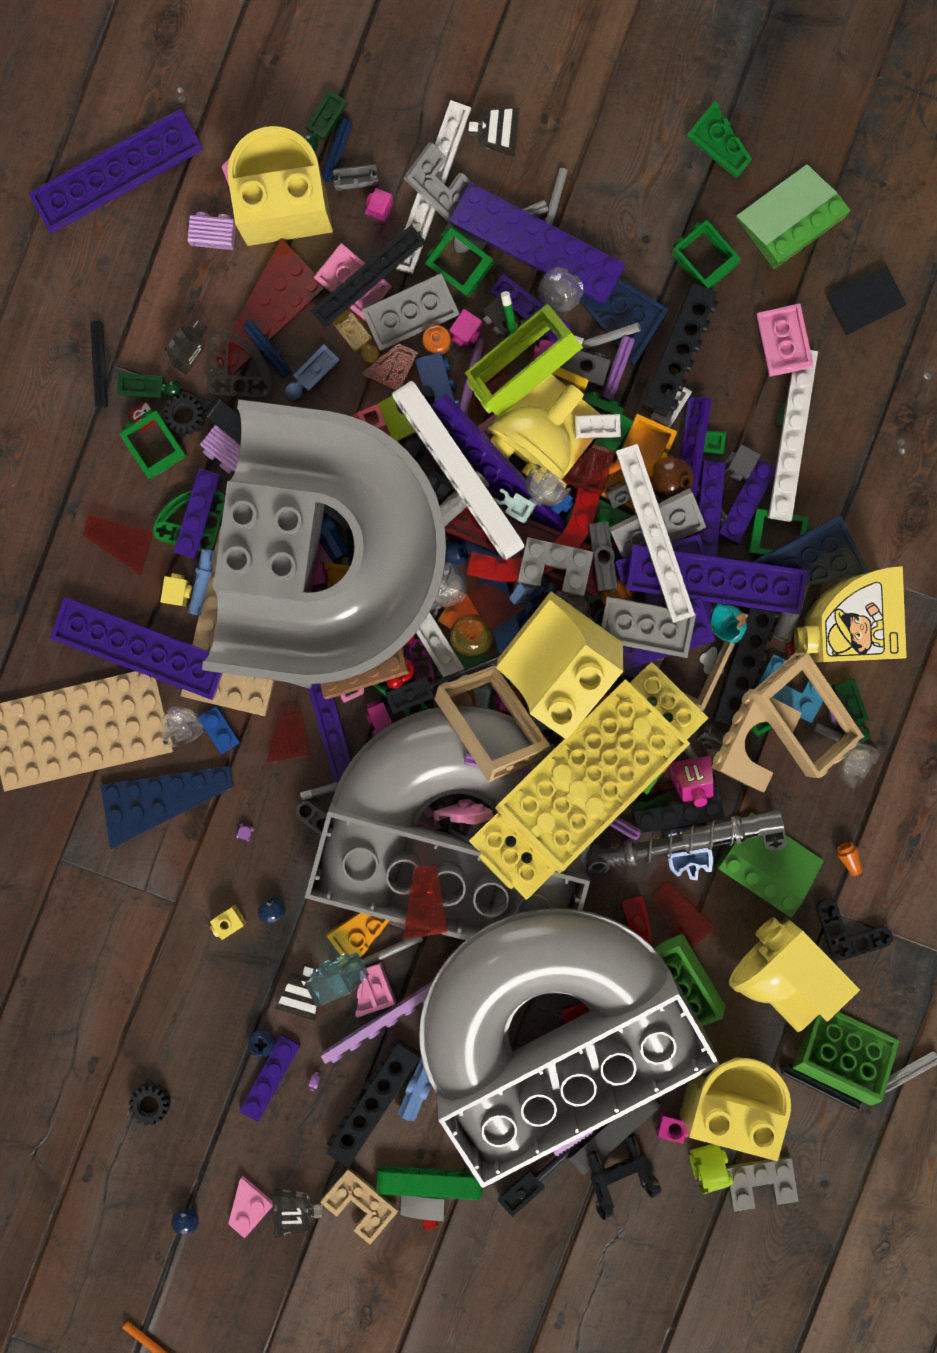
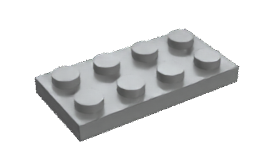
(410, 311)
(680, 518)
(647, 627)

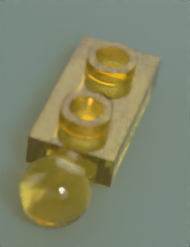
(356, 335)

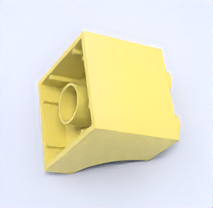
(561, 664)

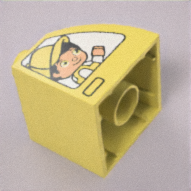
(857, 620)

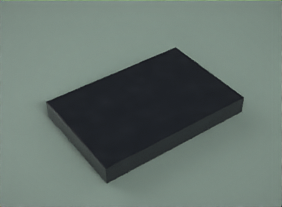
(866, 300)

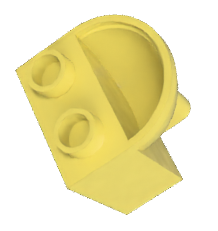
(277, 187)
(543, 428)
(792, 975)
(739, 1108)

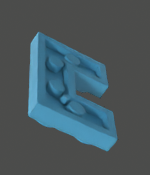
(806, 702)

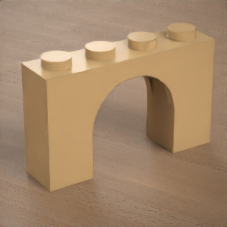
(732, 756)

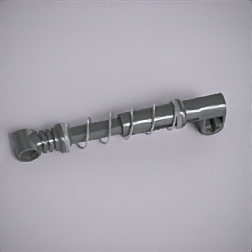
(738, 829)

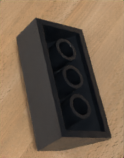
(665, 809)

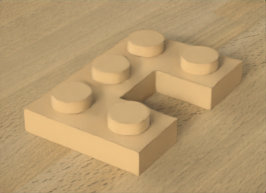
(354, 1188)

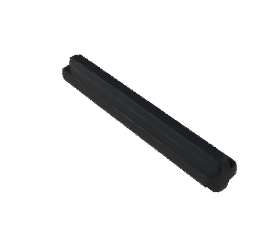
(99, 364)
(822, 1088)

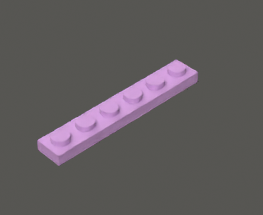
(372, 1028)

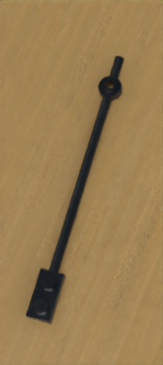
(421, 689)
(530, 1184)

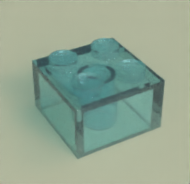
(336, 978)

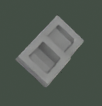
(423, 1207)

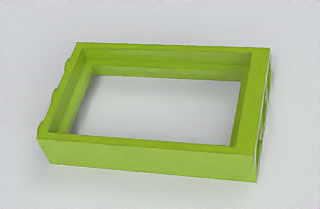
(531, 375)

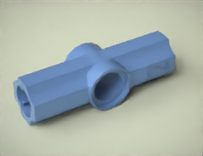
(416, 1092)

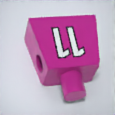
(693, 779)

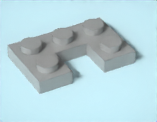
(423, 180)
(573, 560)
(759, 1173)

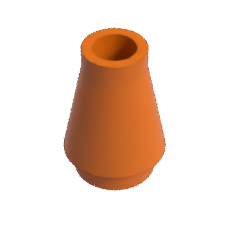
(850, 858)

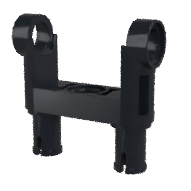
(602, 1177)

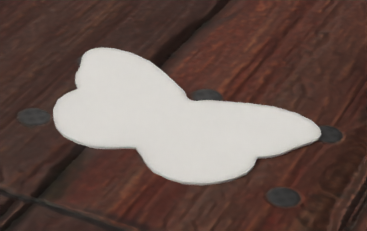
(708, 660)

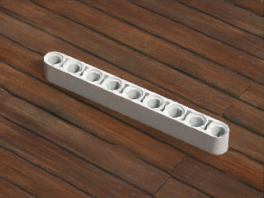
(458, 470)

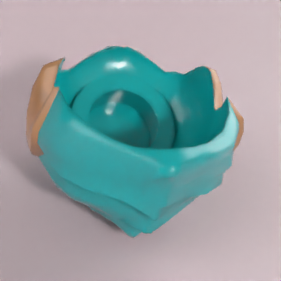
(728, 622)

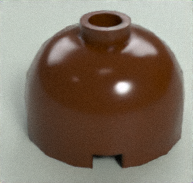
(671, 477)

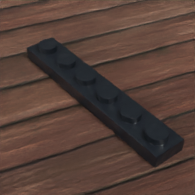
(368, 276)

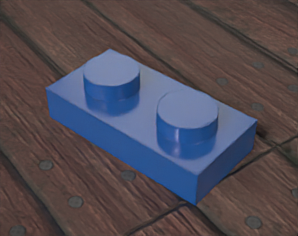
(567, 502)
(219, 730)

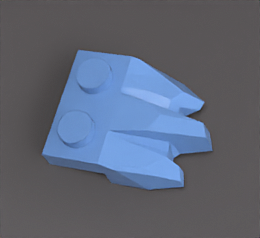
(681, 860)

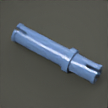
(203, 574)

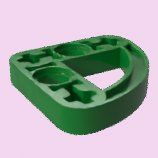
(173, 506)

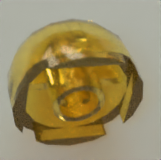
(465, 645)

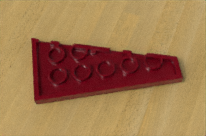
(277, 299)

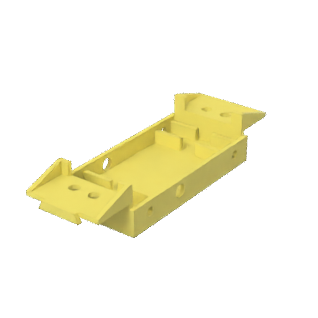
(588, 780)

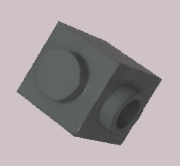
(741, 463)

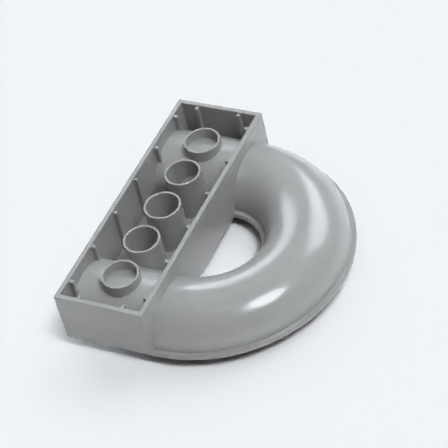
(270, 544)
(375, 839)
(530, 1101)

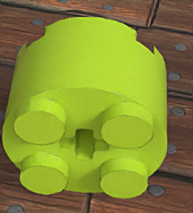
(710, 1168)

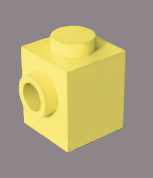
(176, 590)
(227, 922)

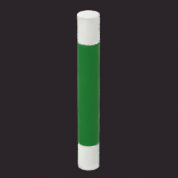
(509, 313)

